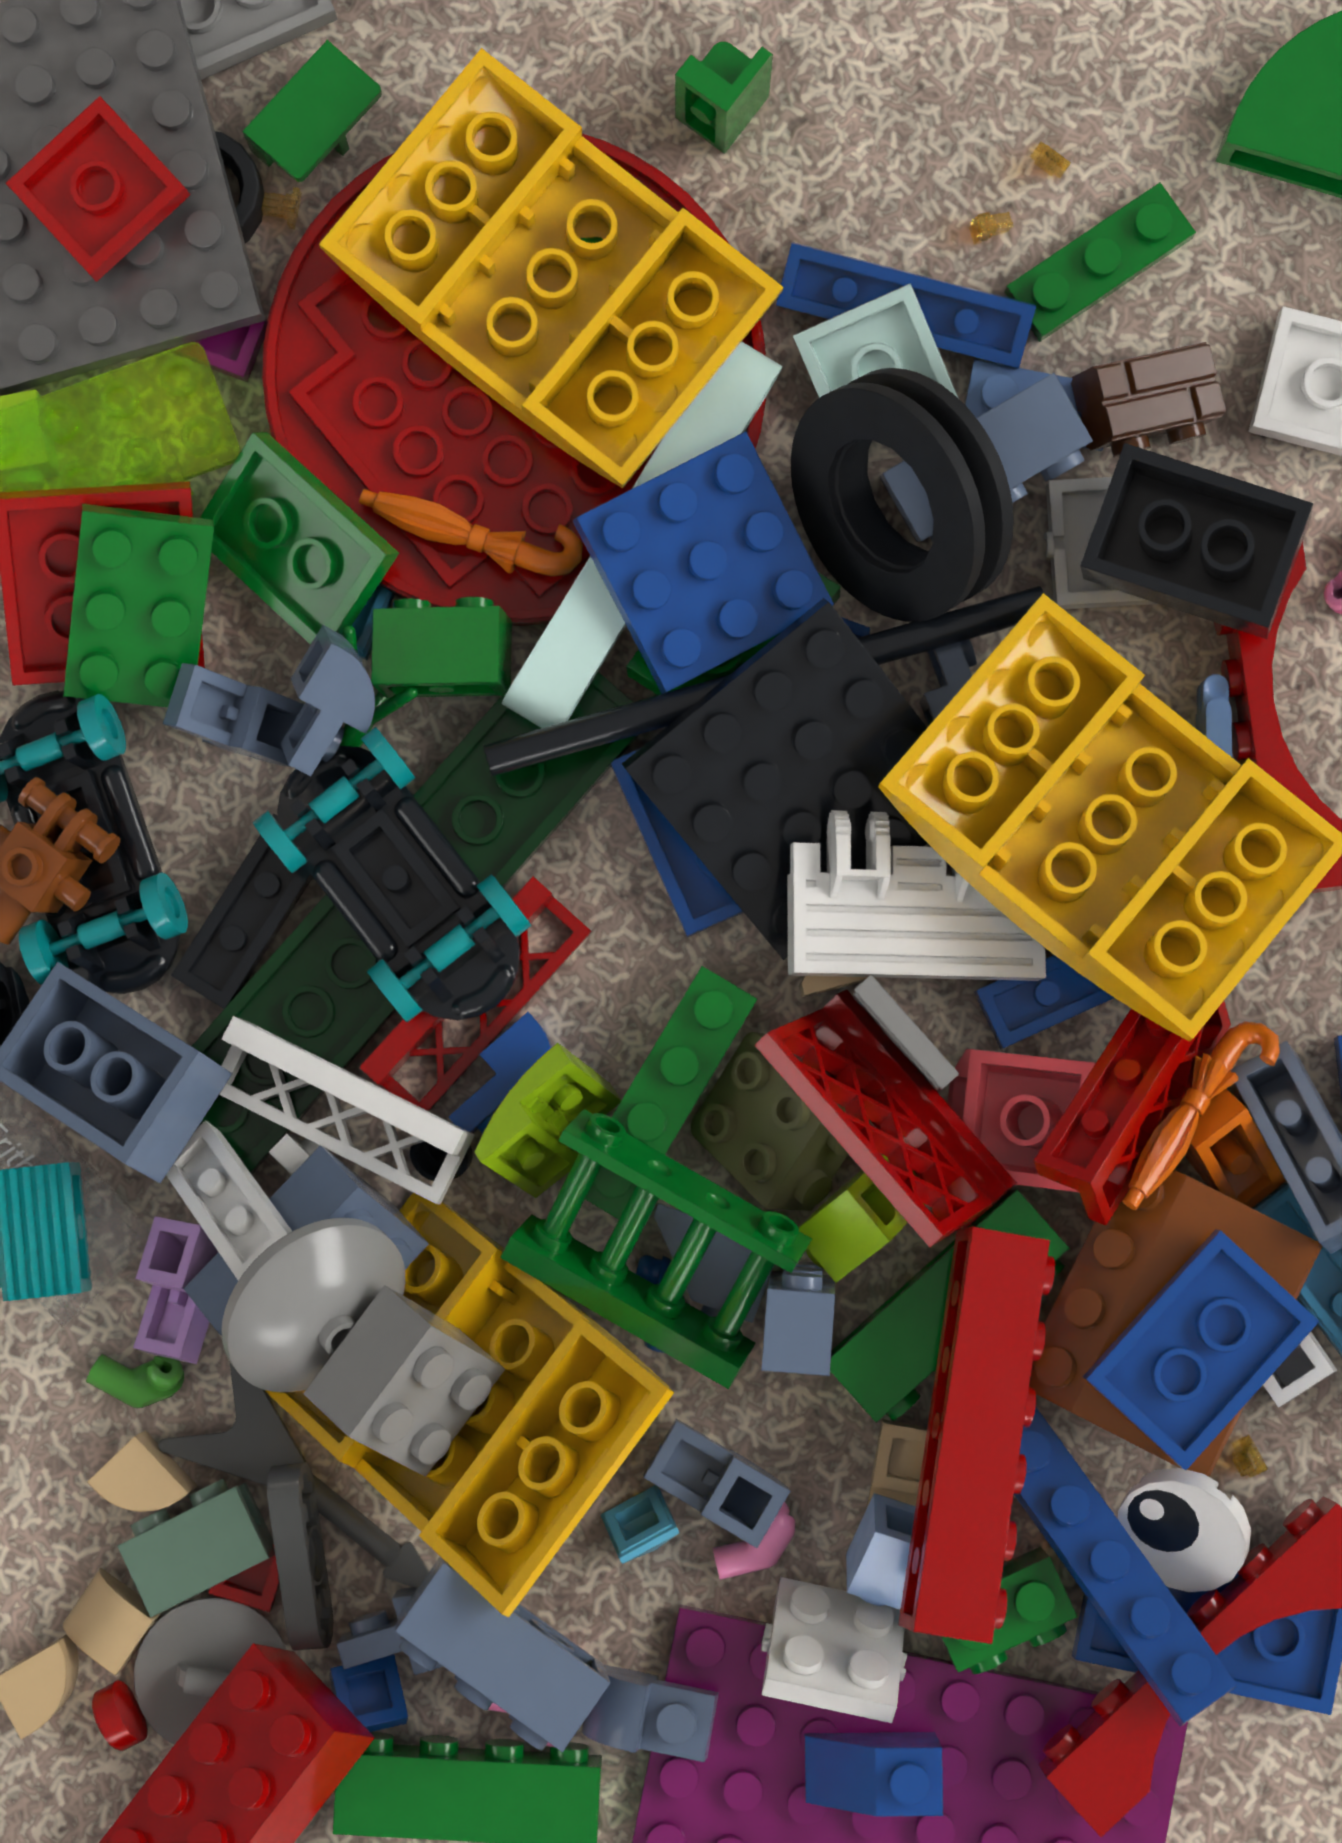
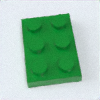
(295, 540)
(136, 603)

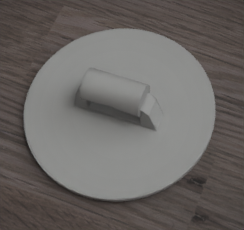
(191, 1656)

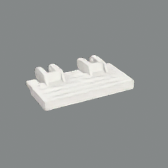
(896, 915)

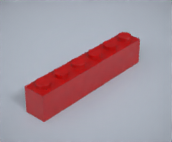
(976, 1435)

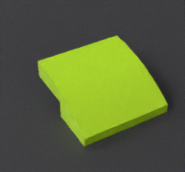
(529, 1121)

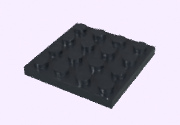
(773, 753)

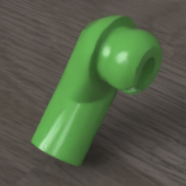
(139, 1385)

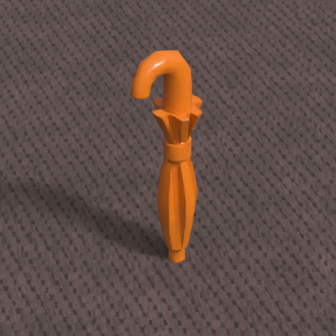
(442, 525)
(1210, 1077)

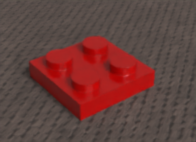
(98, 188)

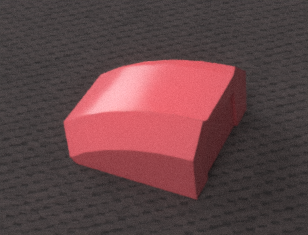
(1015, 1105)

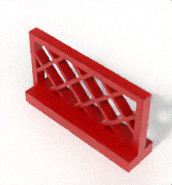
(909, 1115)

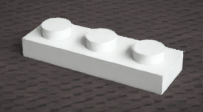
(226, 1199)

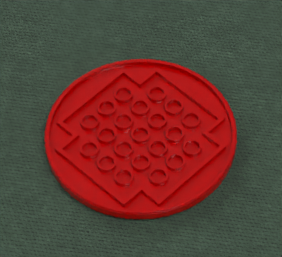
(391, 416)

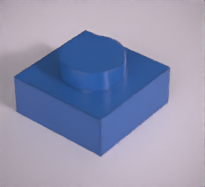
(372, 1693)

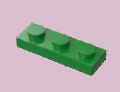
(1102, 260)

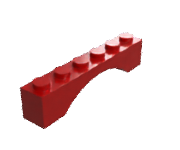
(1258, 728)
(1110, 1757)

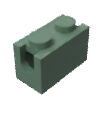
(196, 1548)

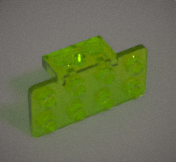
(121, 428)

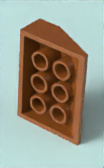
(1126, 1268)

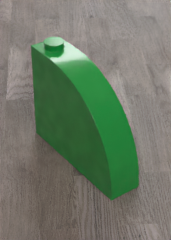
(1294, 113)

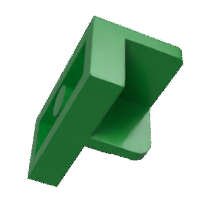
(722, 92)
(312, 113)

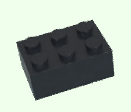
(1196, 540)

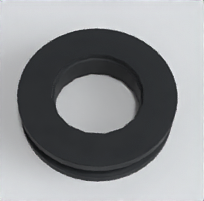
(953, 464)

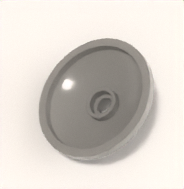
(305, 1300)

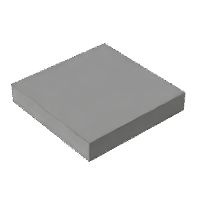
(904, 1033)

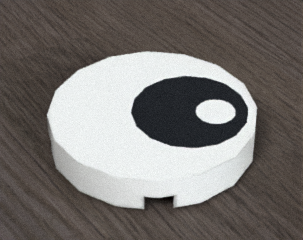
(1187, 1528)

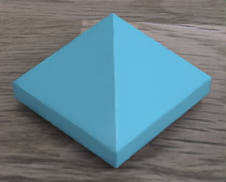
(640, 1524)

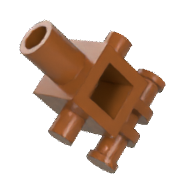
(40, 866)

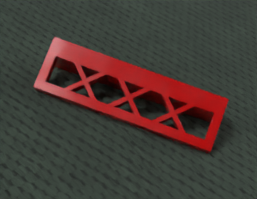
(409, 1036)
(1120, 1106)

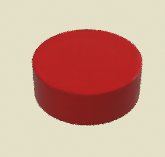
(119, 1716)

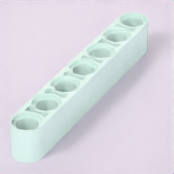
(588, 619)

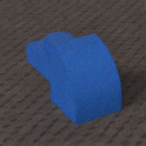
(510, 1059)

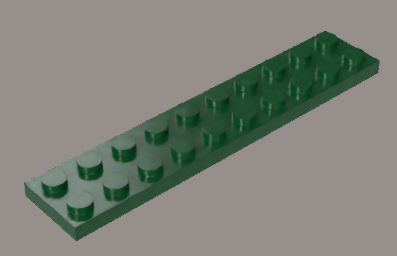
(318, 979)

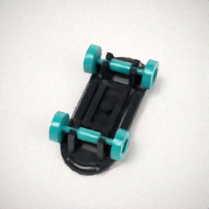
(399, 883)
(134, 912)

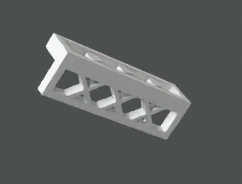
(362, 1094)

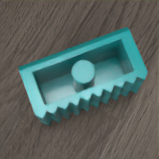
(43, 1232)

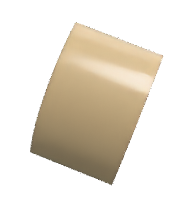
(142, 1477)
(109, 1622)
(39, 1685)

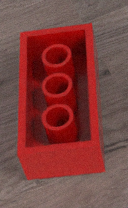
(250, 1760)

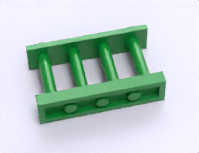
(626, 1299)

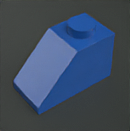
(875, 1773)

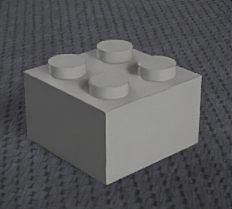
(404, 1381)

